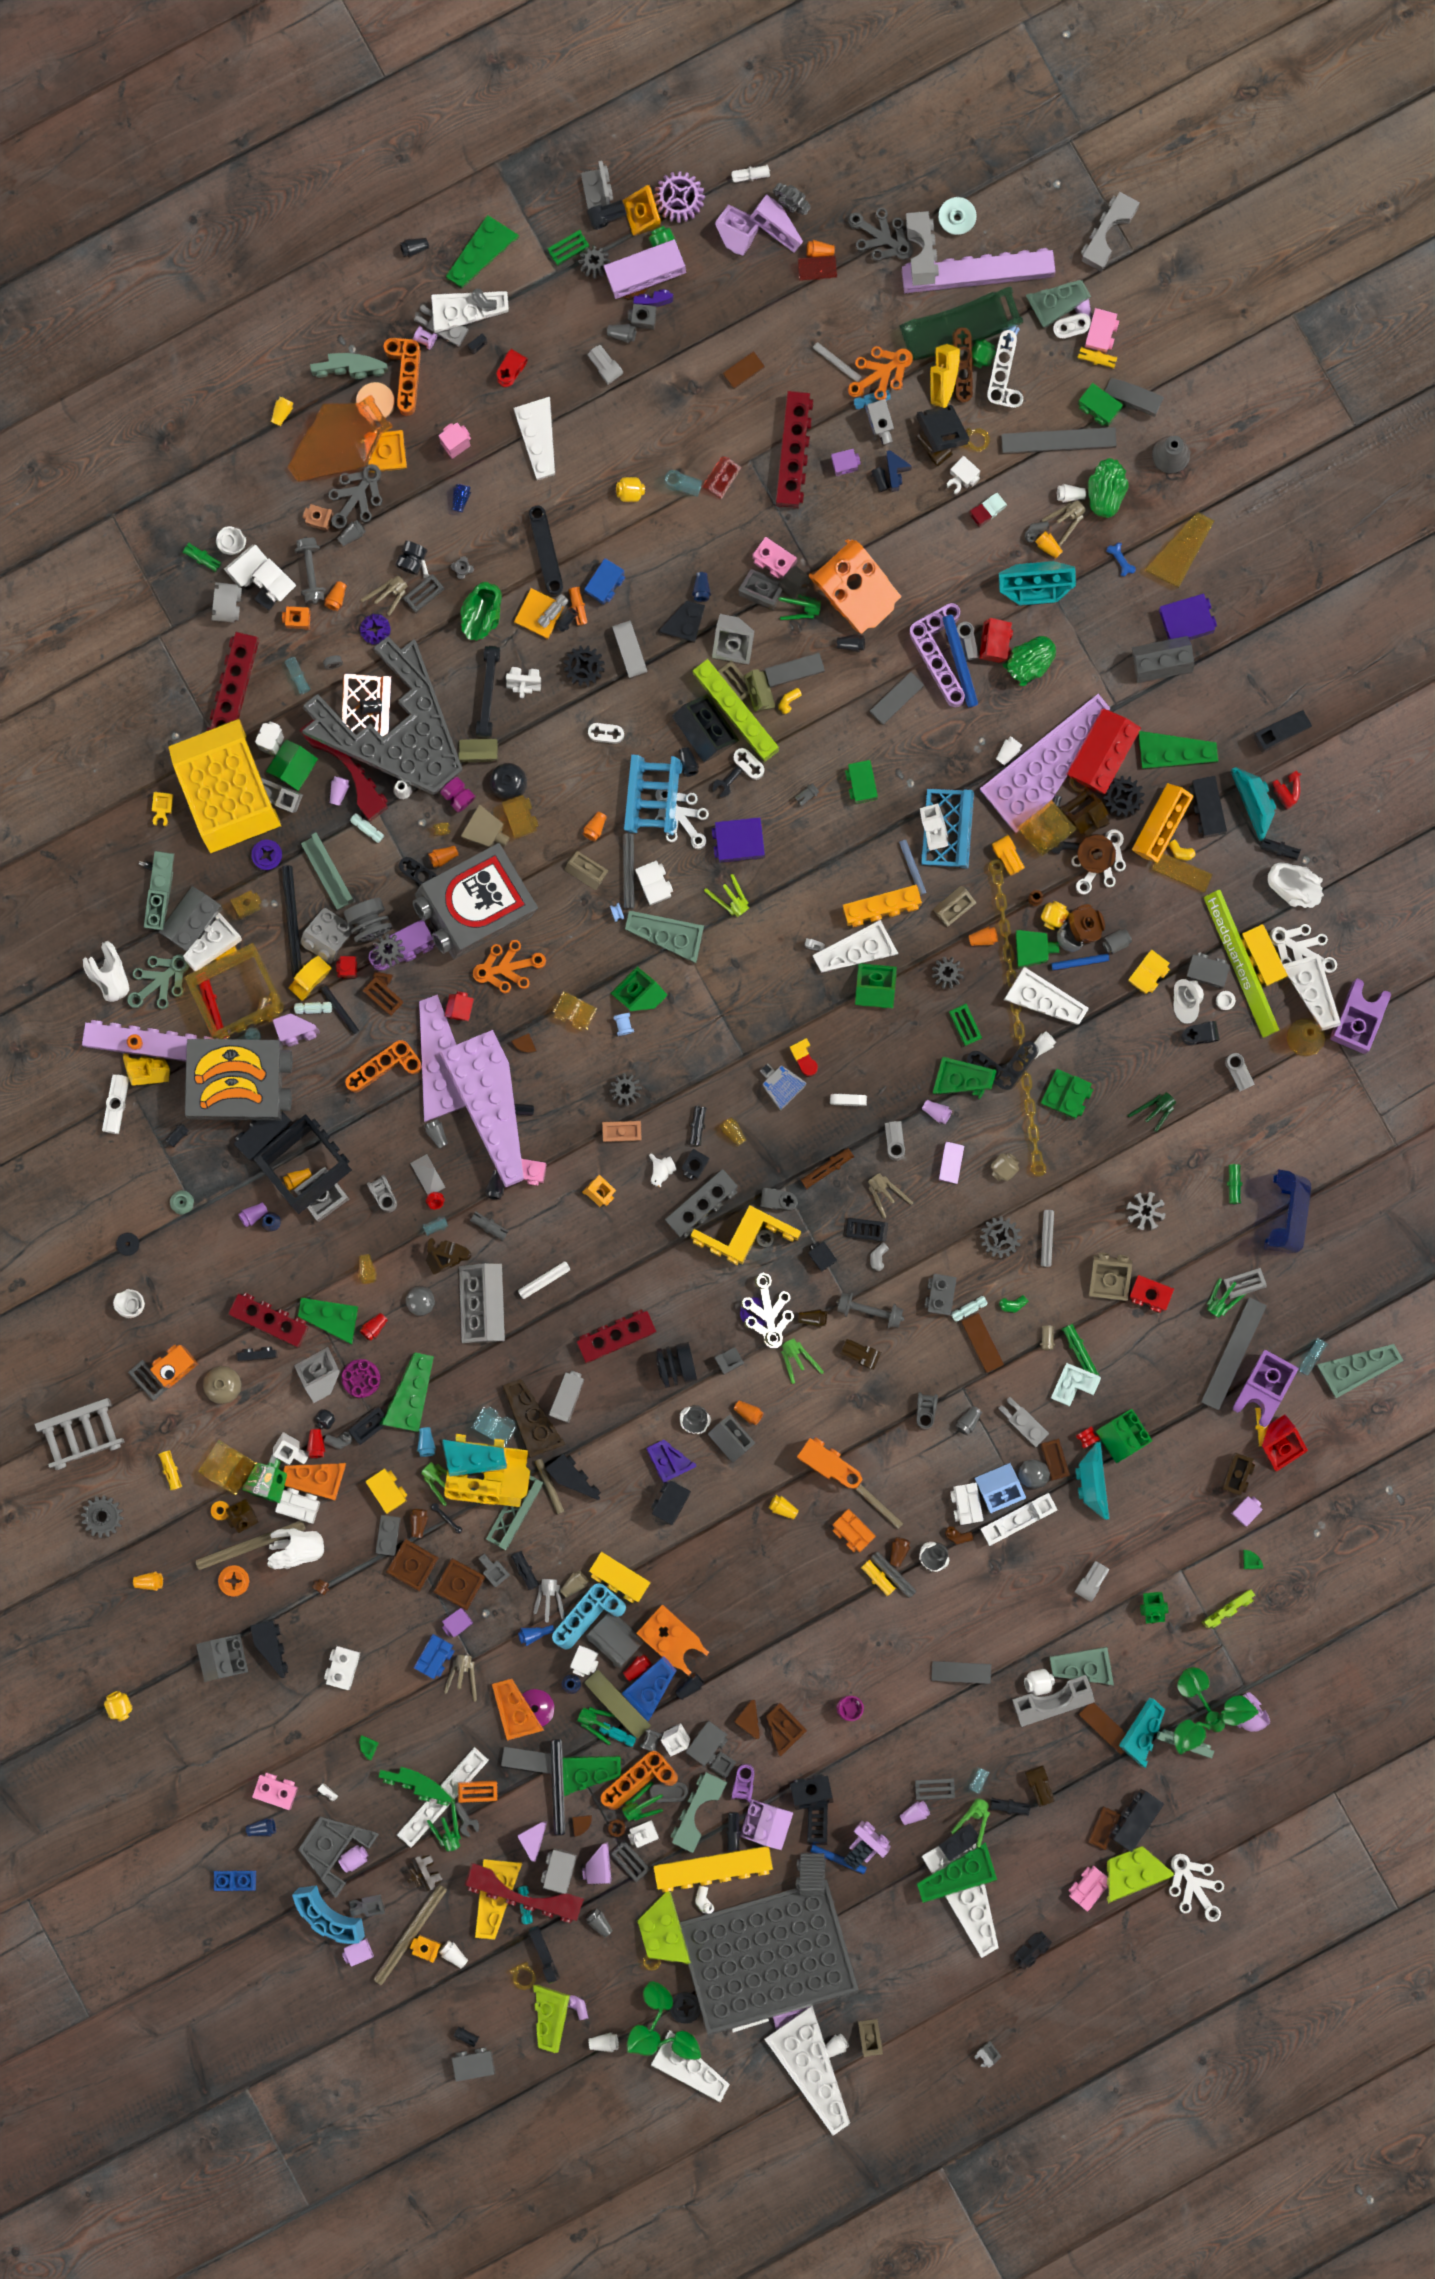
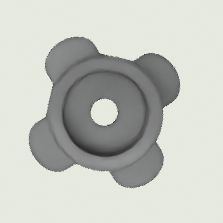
(463, 561)

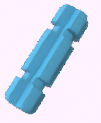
(868, 399)

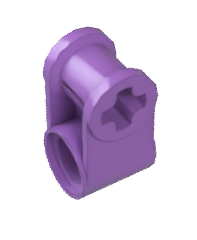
(743, 1784)

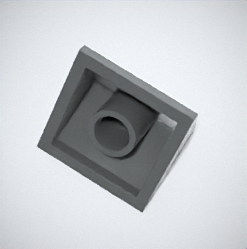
(760, 589)

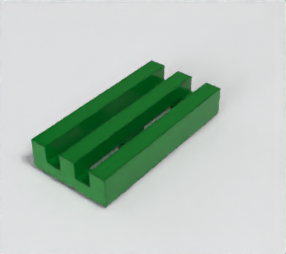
(561, 243)
(972, 1039)

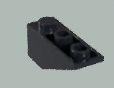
(1282, 731)
(567, 1475)
(267, 1642)

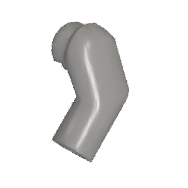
(876, 1257)

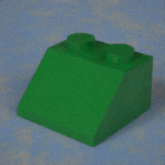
(875, 985)

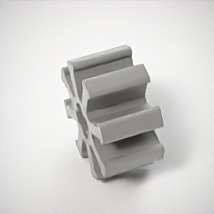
(1139, 1209)

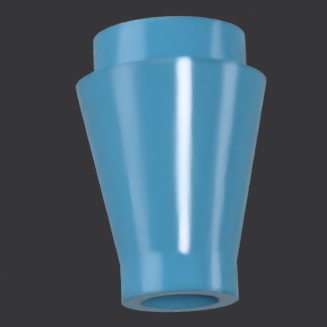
(426, 1444)

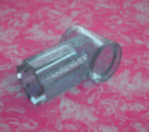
(685, 483)

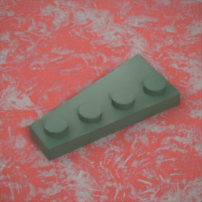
(671, 934)
(1356, 1369)

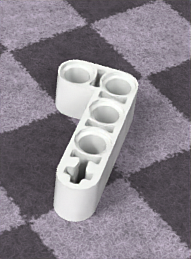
(1005, 367)

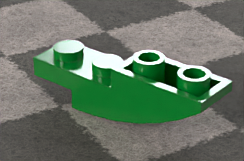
(424, 1786)

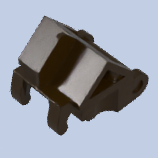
(1090, 817)
(445, 1256)

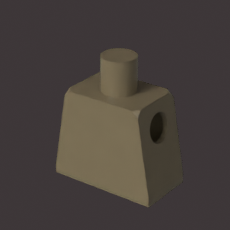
(485, 829)

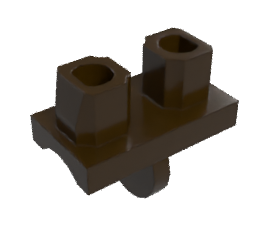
(420, 1874)

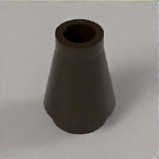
(814, 1318)

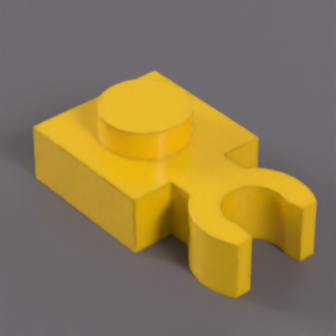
(162, 804)

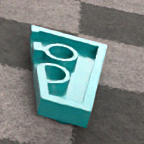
(472, 1458)
(1141, 1733)

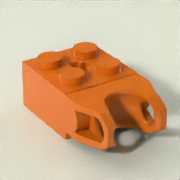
(827, 1462)
(676, 1643)

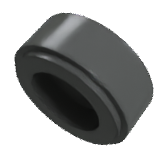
(332, 662)

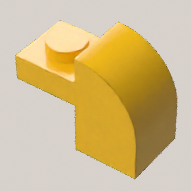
(309, 977)

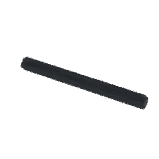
(292, 922)

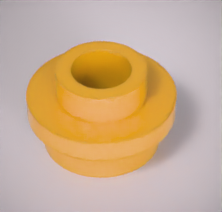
(215, 1506)

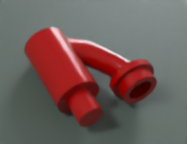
(1284, 795)

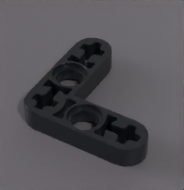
(1009, 1070)
(549, 1968)

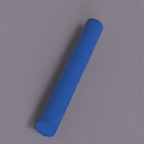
(1080, 961)
(836, 1858)

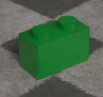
(1099, 405)
(862, 782)

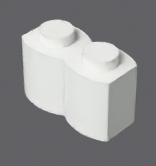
(273, 580)
(653, 882)

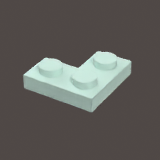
(1071, 1380)

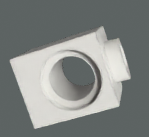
(675, 1739)

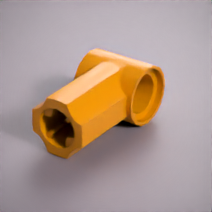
(1005, 850)

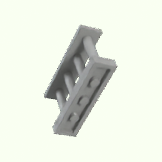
(65, 1421)

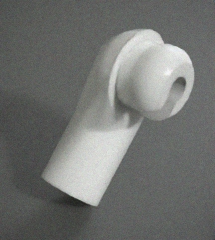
(702, 1902)

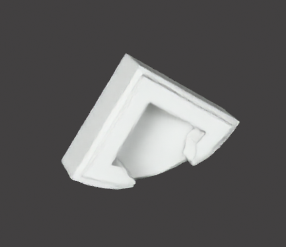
(325, 1790)

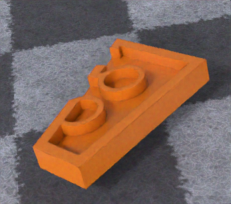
(316, 1479)
(514, 1711)

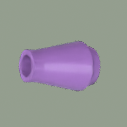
(252, 1214)

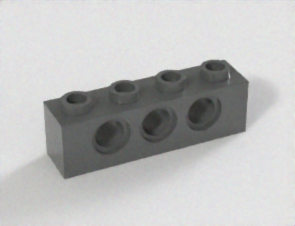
(720, 1180)

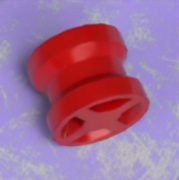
(1087, 1437)

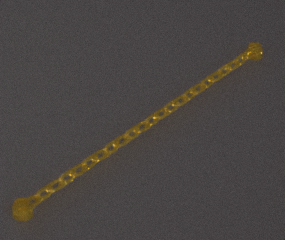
(999, 872)

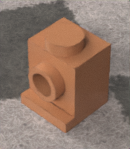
(322, 522)

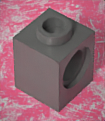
(649, 322)

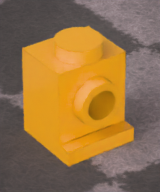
(602, 1186)
(433, 1948)

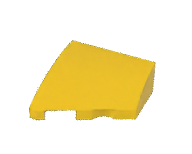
(146, 1070)

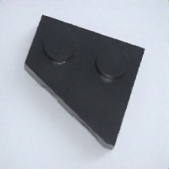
(685, 622)

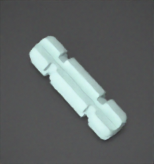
(367, 828)
(310, 1008)
(969, 1308)

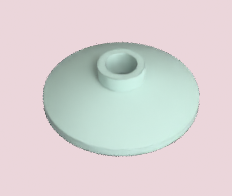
(960, 207)

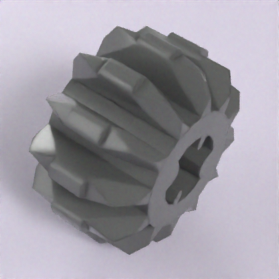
(591, 267)
(395, 950)
(947, 965)
(628, 1082)

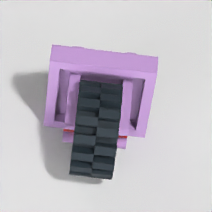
(866, 1845)

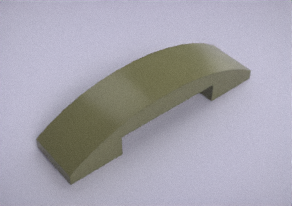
(617, 1704)

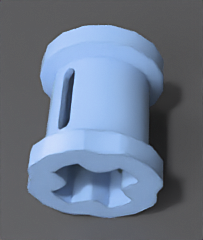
(623, 1024)

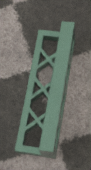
(327, 872)
(518, 1518)

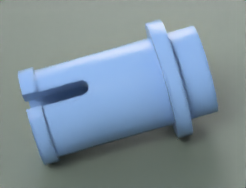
(1008, 338)

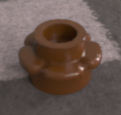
(321, 1586)

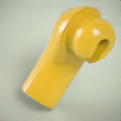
(787, 698)

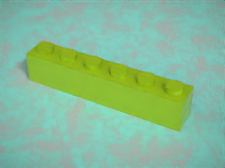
(735, 710)

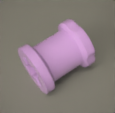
(431, 337)

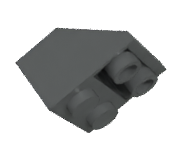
(222, 1658)

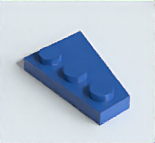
(650, 1687)

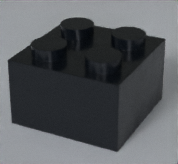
(671, 1502)

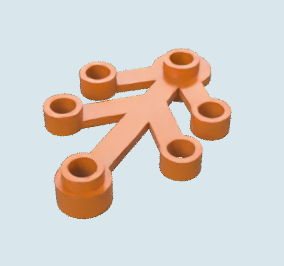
(883, 371)
(506, 967)

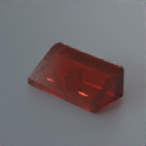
(817, 268)
(721, 477)

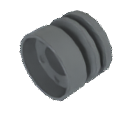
(369, 923)

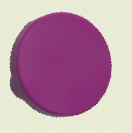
(361, 1378)

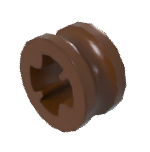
(610, 1827)

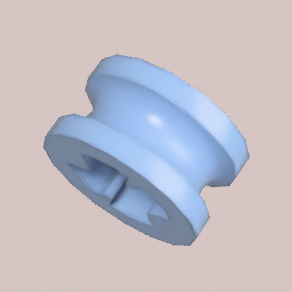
(617, 912)

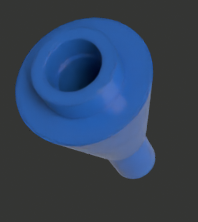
(530, 1635)

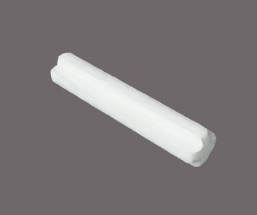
(544, 1280)

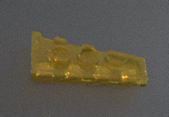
(1179, 554)

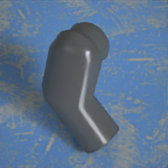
(481, 301)
(1034, 529)
(339, 1442)

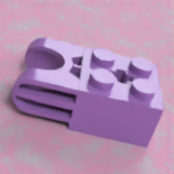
(415, 939)
(1362, 1013)
(1264, 1391)

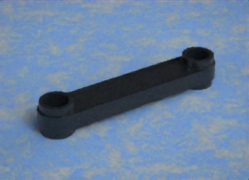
(546, 550)
(485, 727)

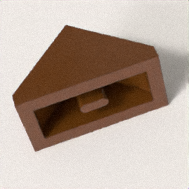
(748, 1720)

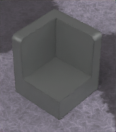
(729, 1360)

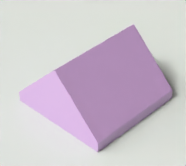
(532, 1839)

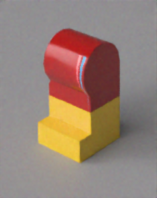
(806, 1064)

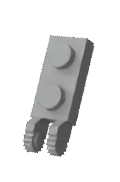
(454, 335)
(1025, 1423)

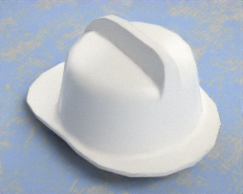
(1187, 1000)

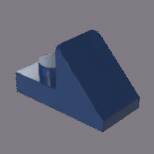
(895, 465)

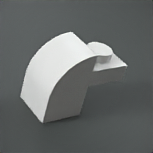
(934, 826)

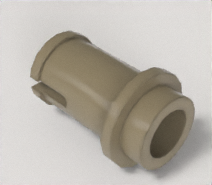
(1047, 1338)

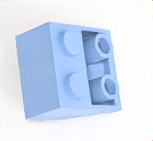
(1000, 1488)

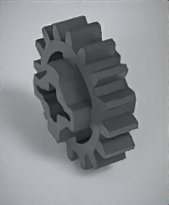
(791, 198)
(1009, 1240)

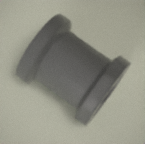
(651, 1740)

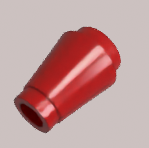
(373, 1327)
(315, 1444)
(637, 1667)

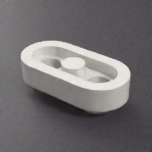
(1072, 324)

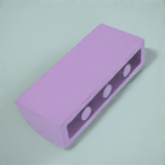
(645, 269)

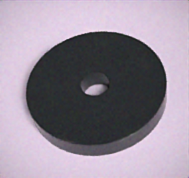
(127, 1250)

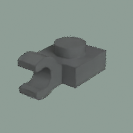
(495, 1572)
(370, 1906)

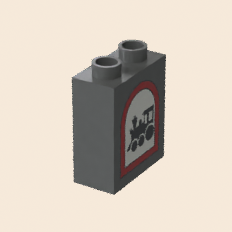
(474, 902)

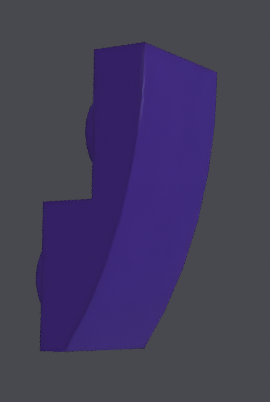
(659, 299)

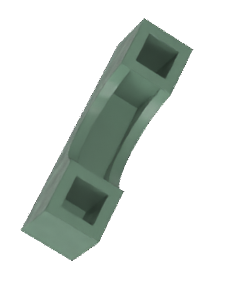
(687, 1834)

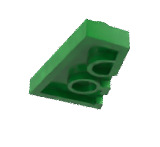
(960, 1076)
(331, 1317)
(588, 1771)

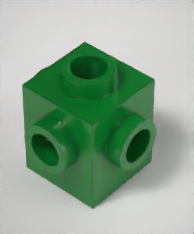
(1154, 1607)

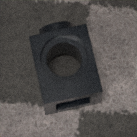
(695, 1156)
(822, 1256)

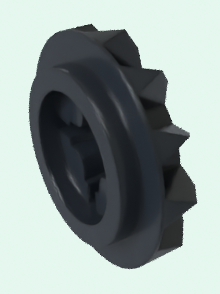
(680, 2015)

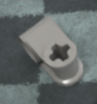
(381, 1190)

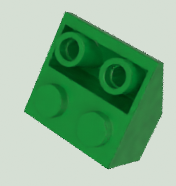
(1124, 1436)

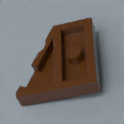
(784, 1728)

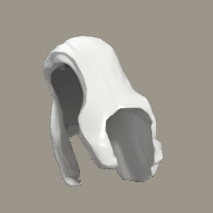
(1295, 884)
(111, 976)
(301, 1549)

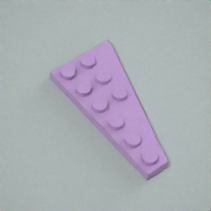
(439, 1089)

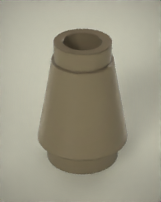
(574, 1584)

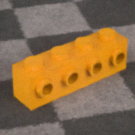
(1162, 822)
(882, 905)

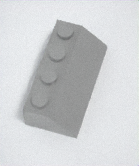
(481, 1303)

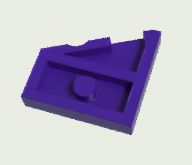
(668, 1461)

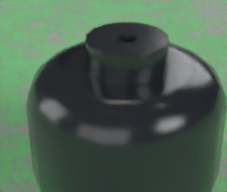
(324, 1419)

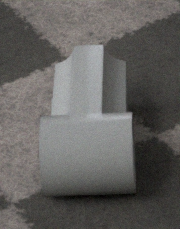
(607, 367)
(968, 642)
(1240, 1074)
(895, 1139)
(1090, 1584)

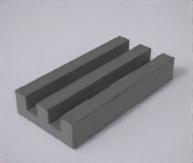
(412, 603)
(158, 1392)
(932, 1781)
(641, 1873)

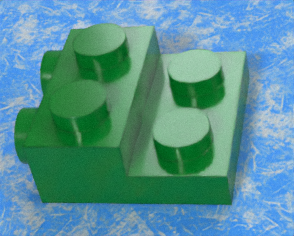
(1067, 1094)

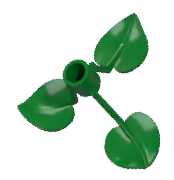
(1191, 1735)
(647, 2041)

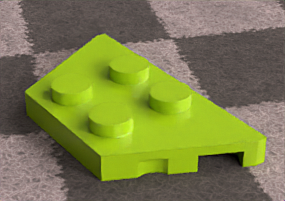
(1134, 1872)
(663, 1932)

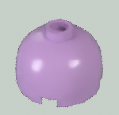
(1259, 1721)

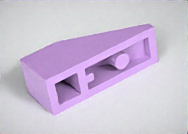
(774, 220)

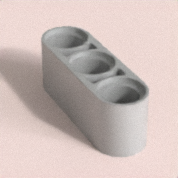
(629, 649)

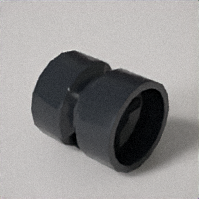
(411, 557)

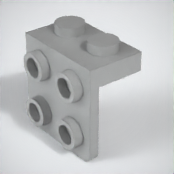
(326, 935)

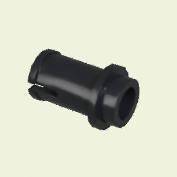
(880, 479)
(566, 619)
(177, 1134)
(466, 2036)

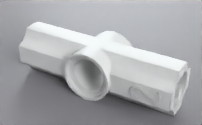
(117, 1092)

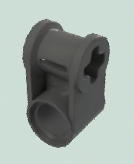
(775, 1199)
(926, 1409)

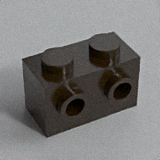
(1237, 1474)

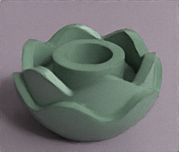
(187, 1199)

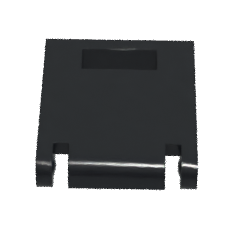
(940, 423)

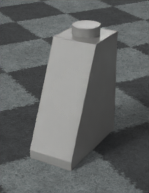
(567, 1396)

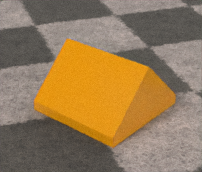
(642, 211)

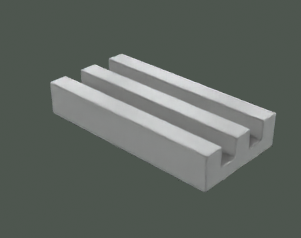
(1249, 1289)

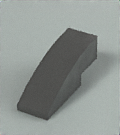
(1134, 396)
(961, 1672)

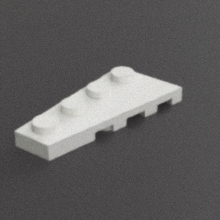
(460, 309)
(536, 430)
(1312, 985)
(1041, 996)

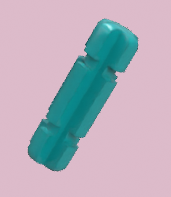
(619, 1735)
(526, 1918)

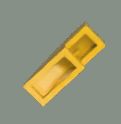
(944, 374)

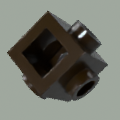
(241, 1516)

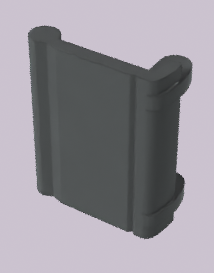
(615, 1639)

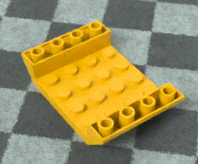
(223, 786)

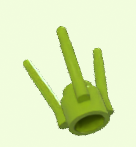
(738, 905)

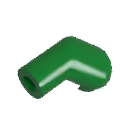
(1013, 1306)

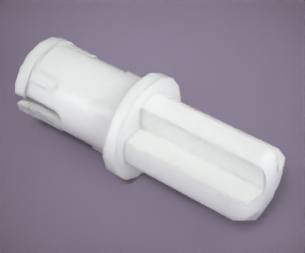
(750, 173)

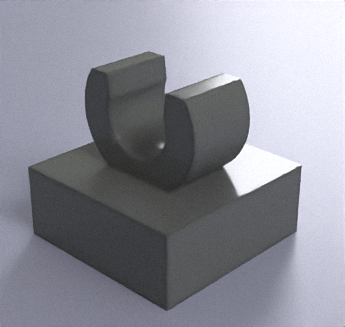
(988, 2054)

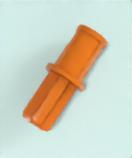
(578, 605)

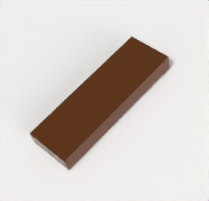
(982, 1343)
(1103, 1726)

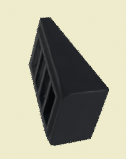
(883, 1229)
(818, 1841)

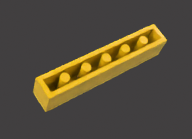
(713, 1867)

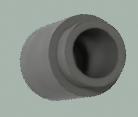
(1116, 941)

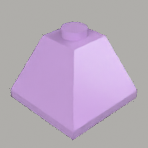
(736, 229)
(598, 1867)

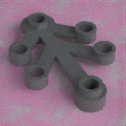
(882, 237)
(357, 493)

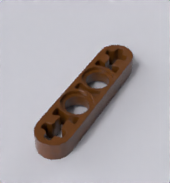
(965, 364)

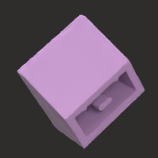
(292, 1029)
(766, 1824)

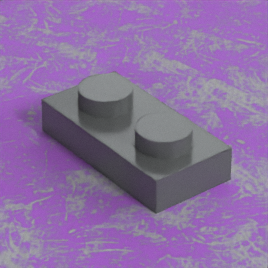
(388, 1535)

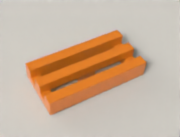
(475, 1791)

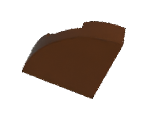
(385, 978)
(524, 1044)
(581, 1824)

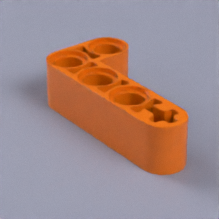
(405, 377)
(380, 1069)
(635, 1783)

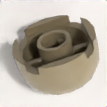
(222, 1384)

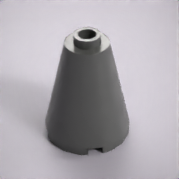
(1171, 454)

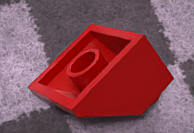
(1283, 1443)

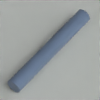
(912, 866)

